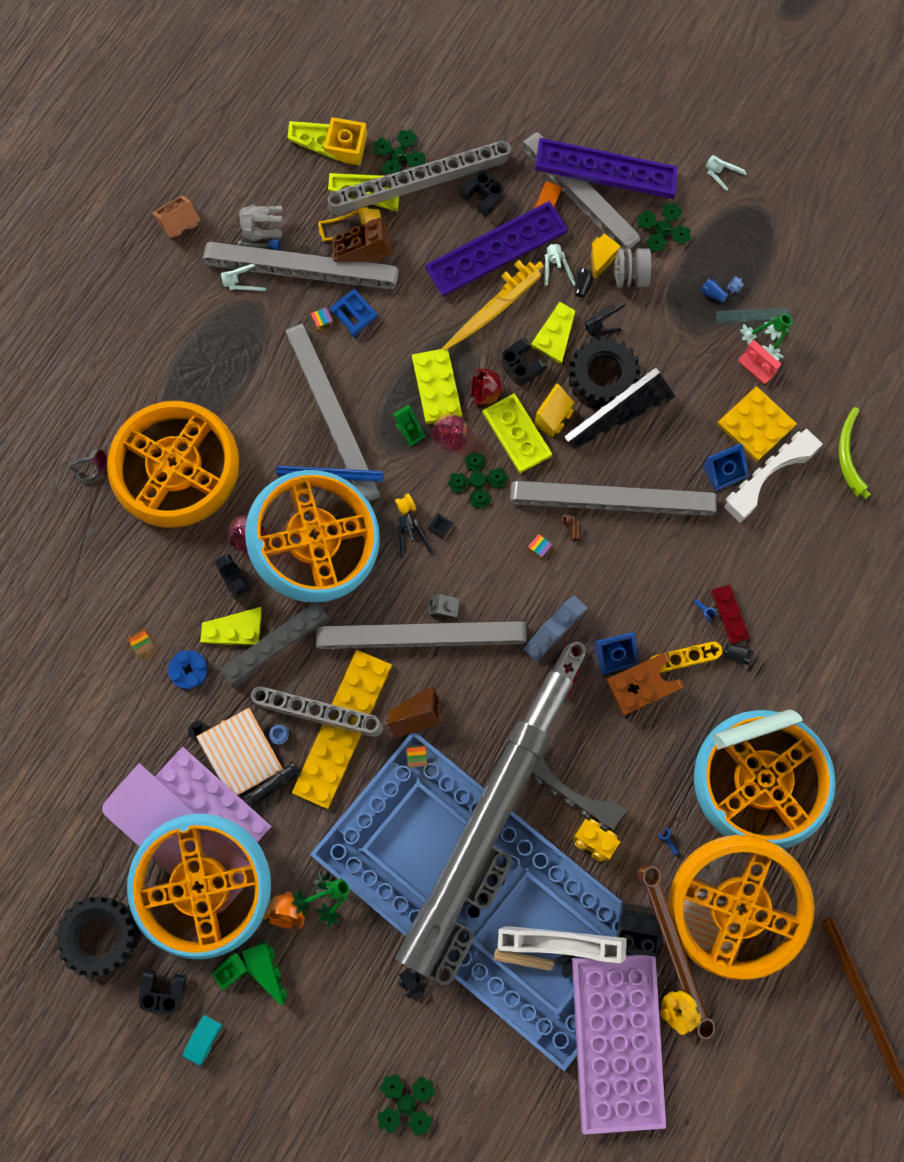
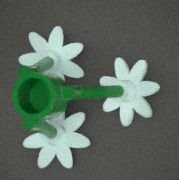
(775, 328)

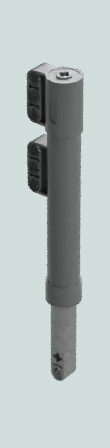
(474, 855)

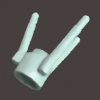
(716, 165)
(555, 255)
(231, 278)

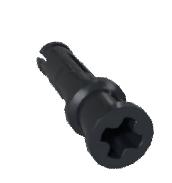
(280, 779)

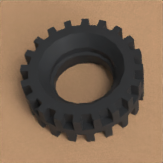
(587, 389)
(70, 931)

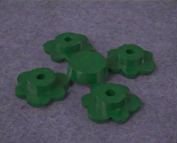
(399, 154)
(663, 228)
(477, 480)
(406, 1104)

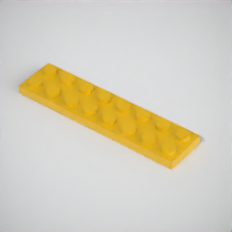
(335, 745)

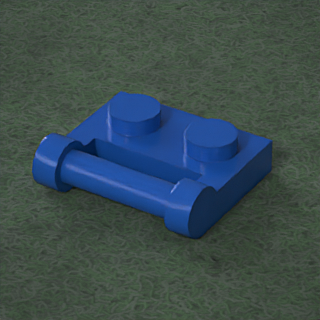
(359, 310)

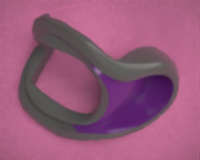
(98, 458)

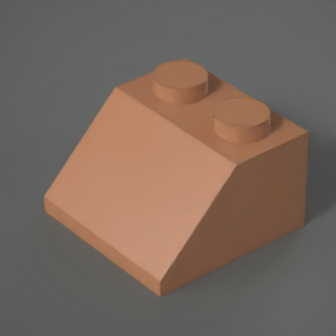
(177, 216)

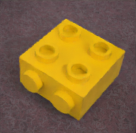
(595, 840)

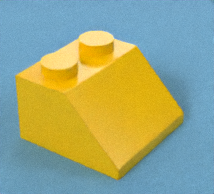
(346, 140)
(554, 411)

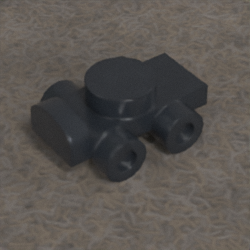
(414, 987)

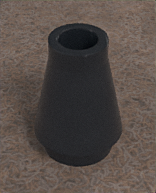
(583, 281)
(738, 653)

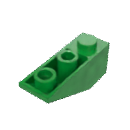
(262, 968)

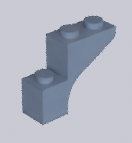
(555, 628)

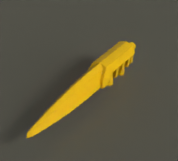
(509, 293)

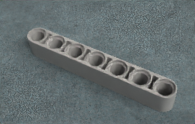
(310, 705)

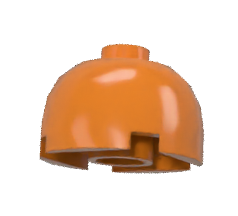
(283, 913)

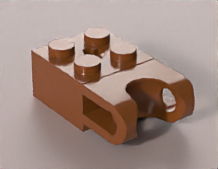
(648, 684)

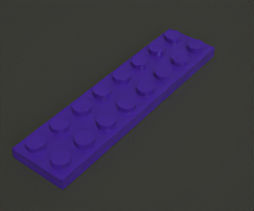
(606, 168)
(496, 248)

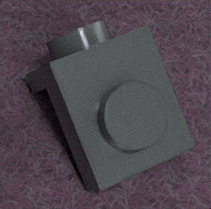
(443, 606)

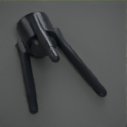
(595, 324)
(408, 525)

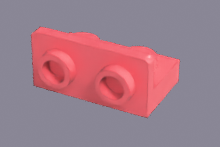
(759, 362)

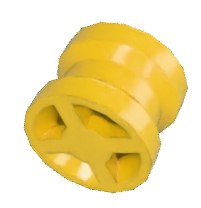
(405, 504)

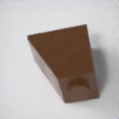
(415, 713)

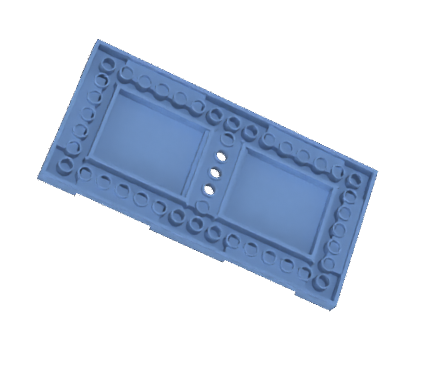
(396, 847)

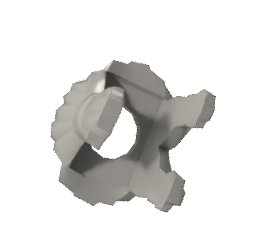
(252, 213)

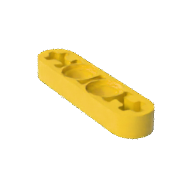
(685, 659)

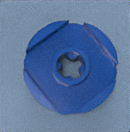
(182, 660)

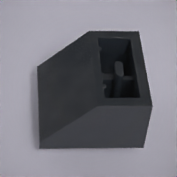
(640, 929)

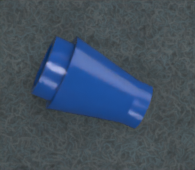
(713, 290)

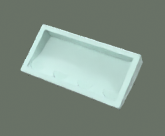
(756, 728)

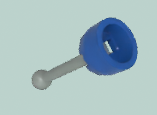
(273, 244)

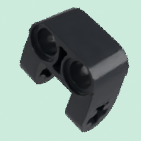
(485, 190)
(518, 365)
(232, 576)
(147, 989)

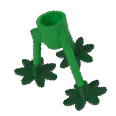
(335, 889)

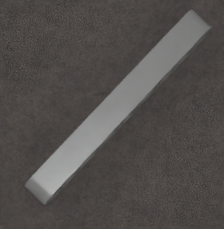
(589, 202)

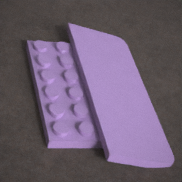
(179, 790)

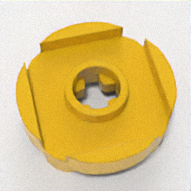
(684, 1021)

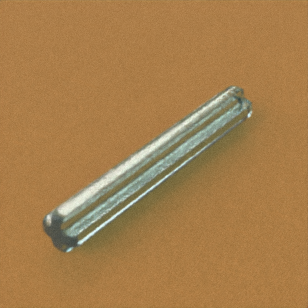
(749, 315)

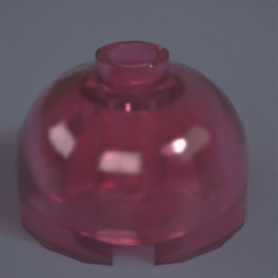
(450, 431)
(236, 532)

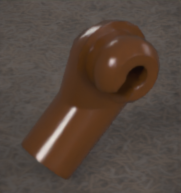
(573, 525)

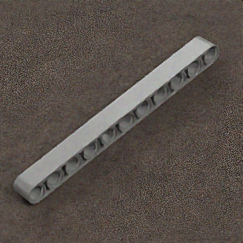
(413, 183)
(300, 265)
(330, 407)
(613, 498)
(421, 635)

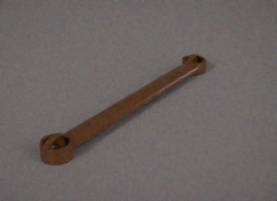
(674, 945)

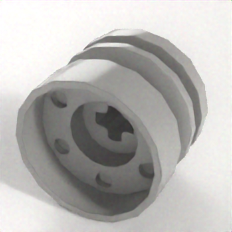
(633, 268)

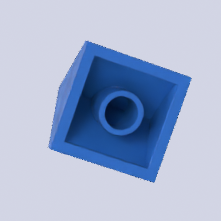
(726, 467)
(616, 653)

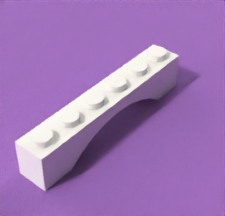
(800, 450)
(558, 942)

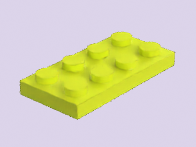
(436, 384)
(517, 433)

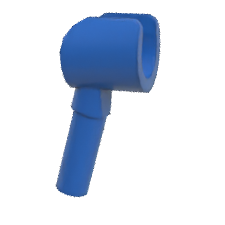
(707, 611)
(668, 841)

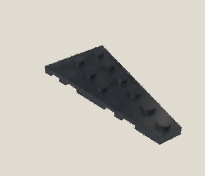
(625, 407)

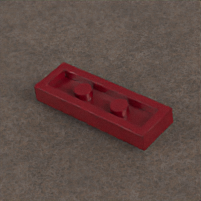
(730, 614)

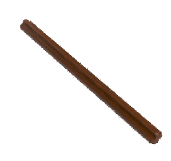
(865, 1004)

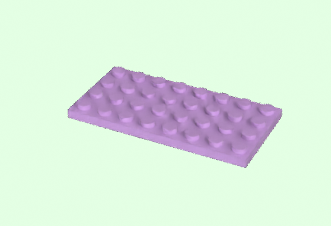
(618, 1045)

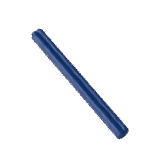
(347, 474)

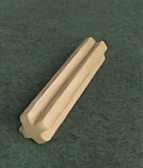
(524, 960)

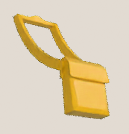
(364, 214)

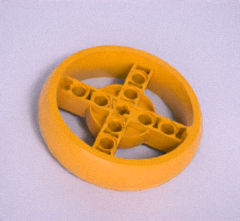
(130, 438)
(795, 928)

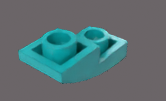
(201, 1040)

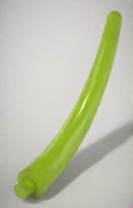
(849, 472)

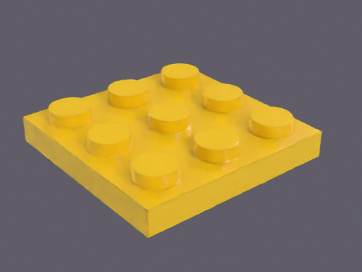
(756, 424)

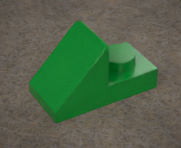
(408, 425)
(230, 972)

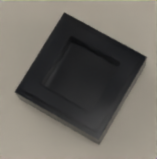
(440, 526)

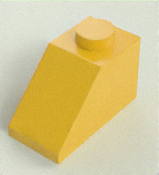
(603, 254)

